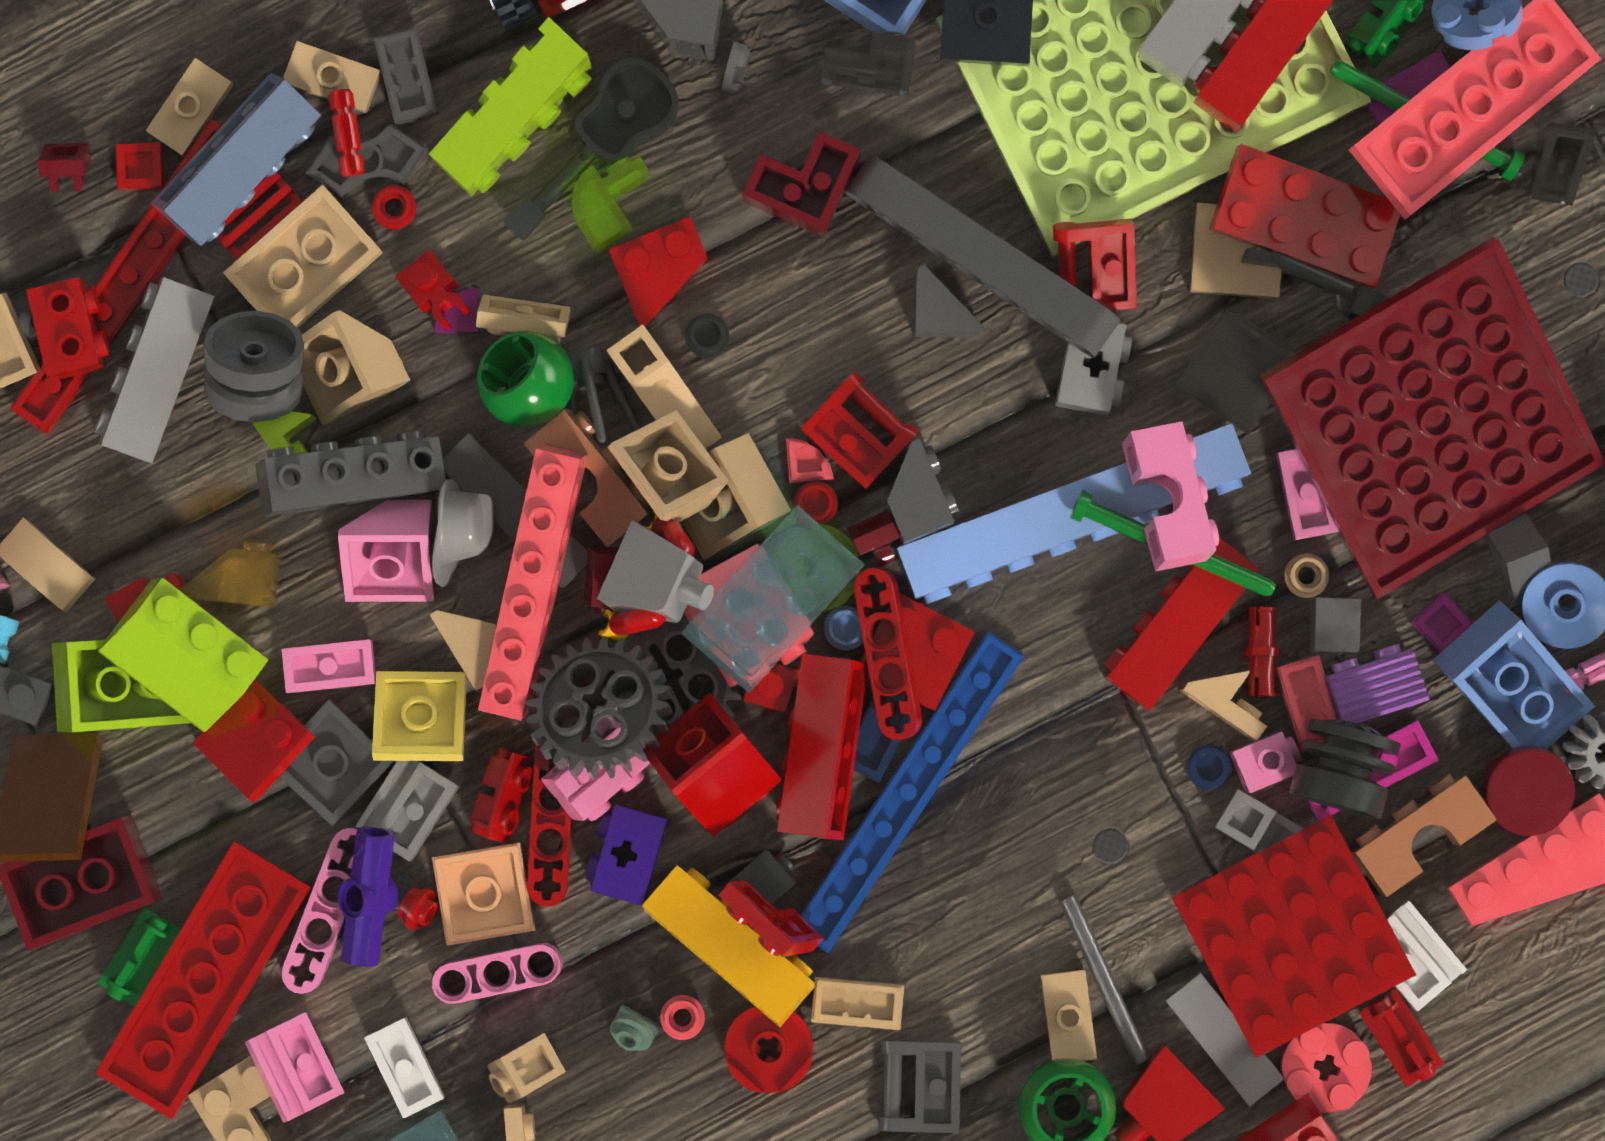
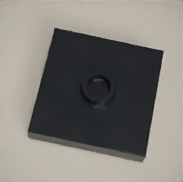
(987, 31)

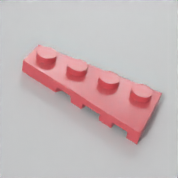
(1538, 867)

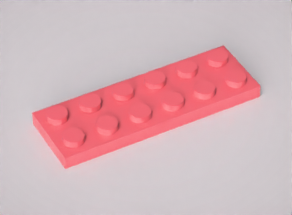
(1473, 107)

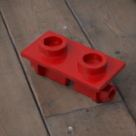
(499, 815)
(1401, 1038)

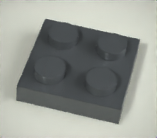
(335, 764)

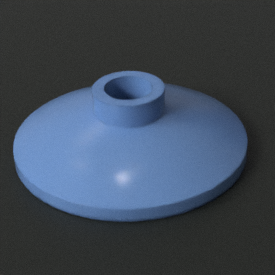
(1559, 624)

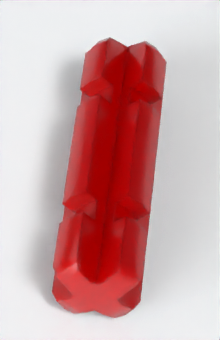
(346, 133)

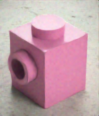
(1265, 761)

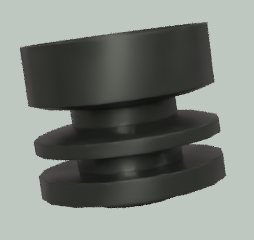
(1345, 767)

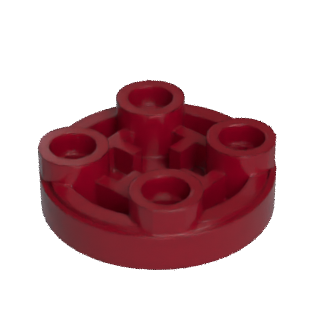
(1529, 790)

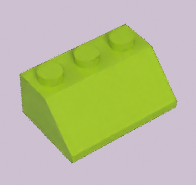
(182, 654)

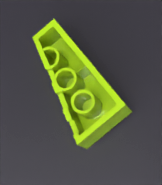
(513, 109)

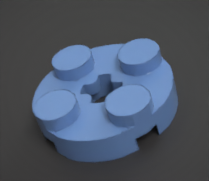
(1476, 31)

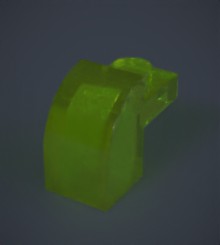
(595, 202)

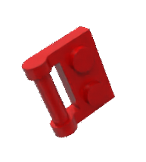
(1109, 259)
(849, 441)

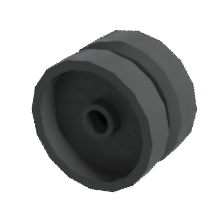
(253, 366)

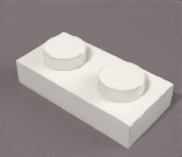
(404, 1067)

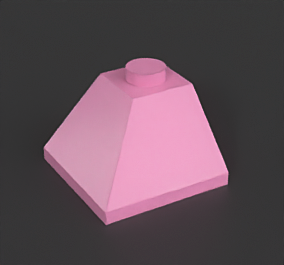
(389, 553)

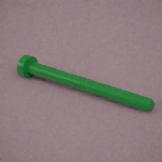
(1507, 162)
(1130, 527)

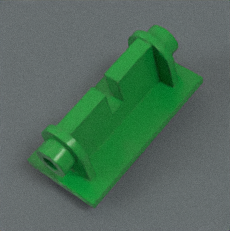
(1381, 35)
(138, 957)

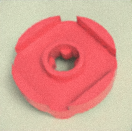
(1349, 1055)

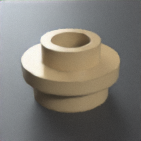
(1319, 570)

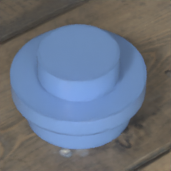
(843, 628)

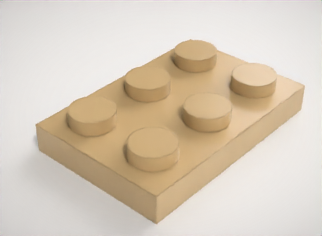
(304, 259)

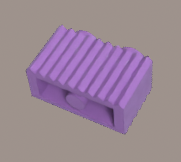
(1376, 686)

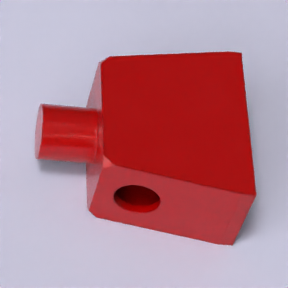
(1165, 1101)

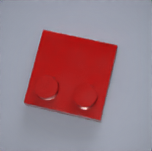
(934, 647)
(254, 741)

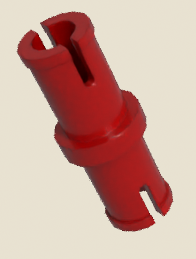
(1262, 652)

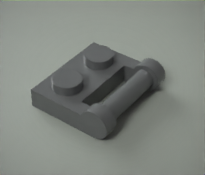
(935, 1086)

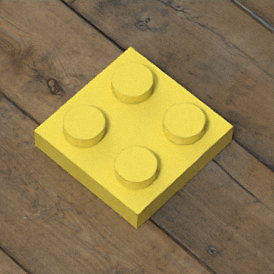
(419, 716)

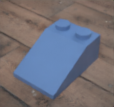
(1513, 680)

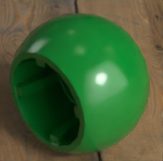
(525, 379)
(1079, 1072)

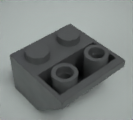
(685, 26)
(917, 499)

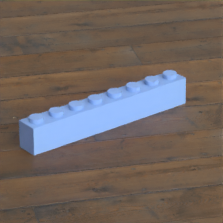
(1044, 521)

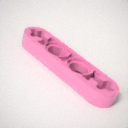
(319, 907)

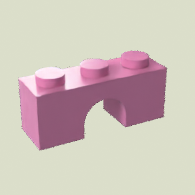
(1166, 458)

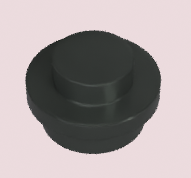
(707, 335)

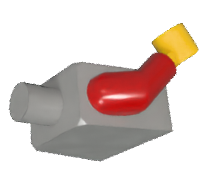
(652, 579)

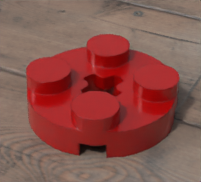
(768, 1074)

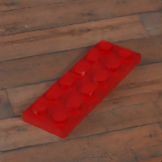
(203, 980)

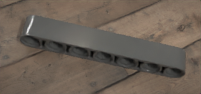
(982, 256)

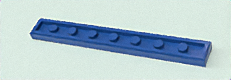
(910, 788)

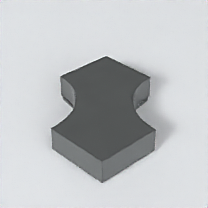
(386, 157)

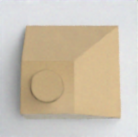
(348, 366)

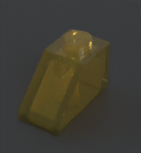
(239, 577)

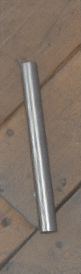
(1104, 979)

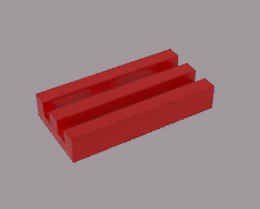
(260, 190)

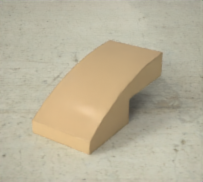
(45, 565)

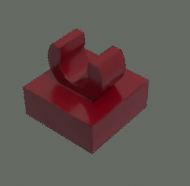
(64, 161)
(874, 536)

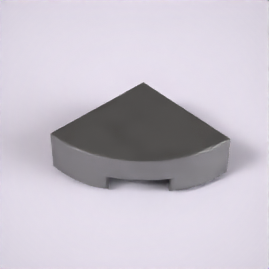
(736, 68)

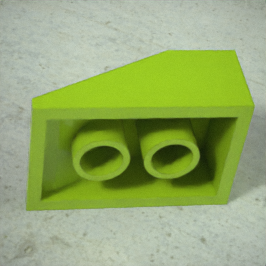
(100, 695)

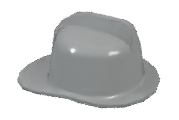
(462, 529)

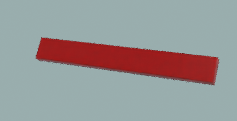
(119, 295)

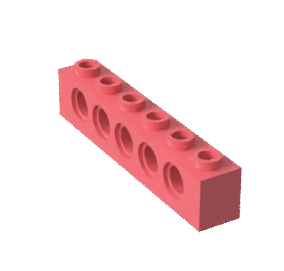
(532, 581)

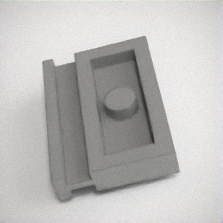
(409, 805)

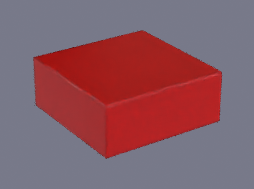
(140, 166)

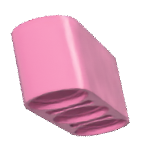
(476, 979)

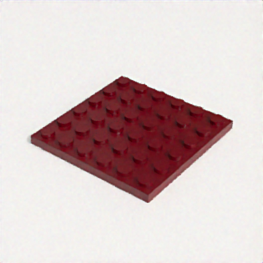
(1433, 418)

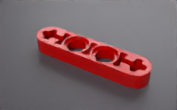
(895, 652)
(541, 820)

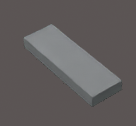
(1222, 1039)

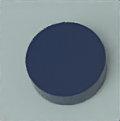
(1208, 767)

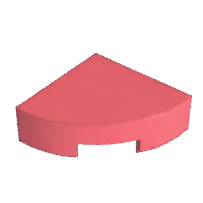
(806, 462)

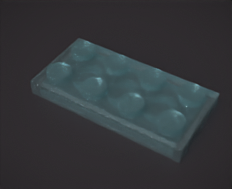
(773, 599)

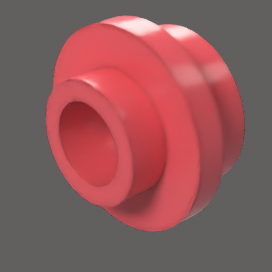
(677, 1031)

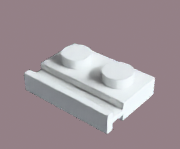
(1428, 955)

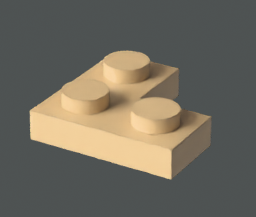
(228, 1102)

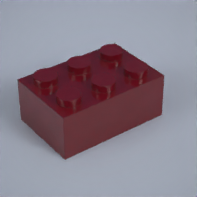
(75, 895)

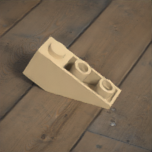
(659, 383)

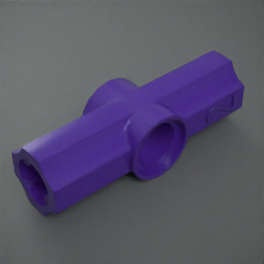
(367, 896)

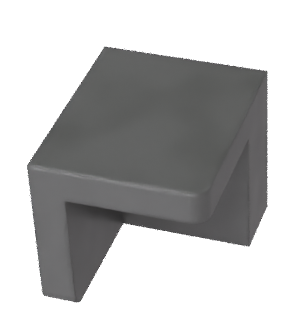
(1334, 625)

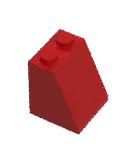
(711, 765)

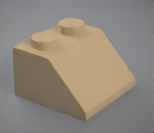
(670, 467)
(745, 503)

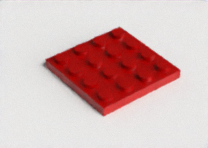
(1293, 936)

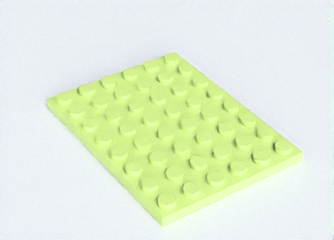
(1113, 138)

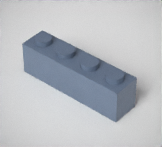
(237, 160)

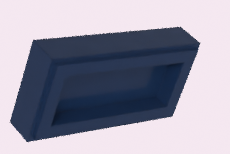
(873, 747)

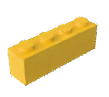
(728, 946)

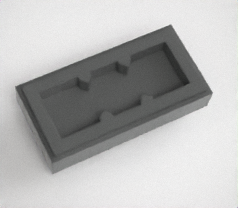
(406, 76)

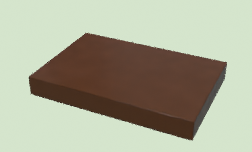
(48, 796)

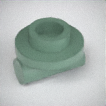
(633, 1029)

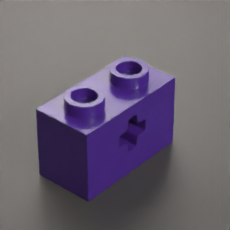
(633, 880)

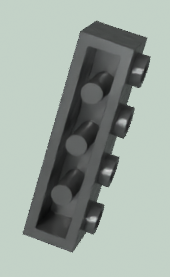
(350, 475)

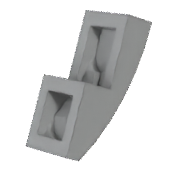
(1254, 823)

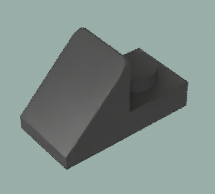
(23, 695)

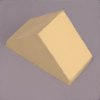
(469, 642)

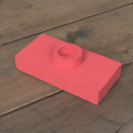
(1305, 696)

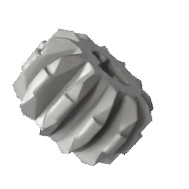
(1584, 748)

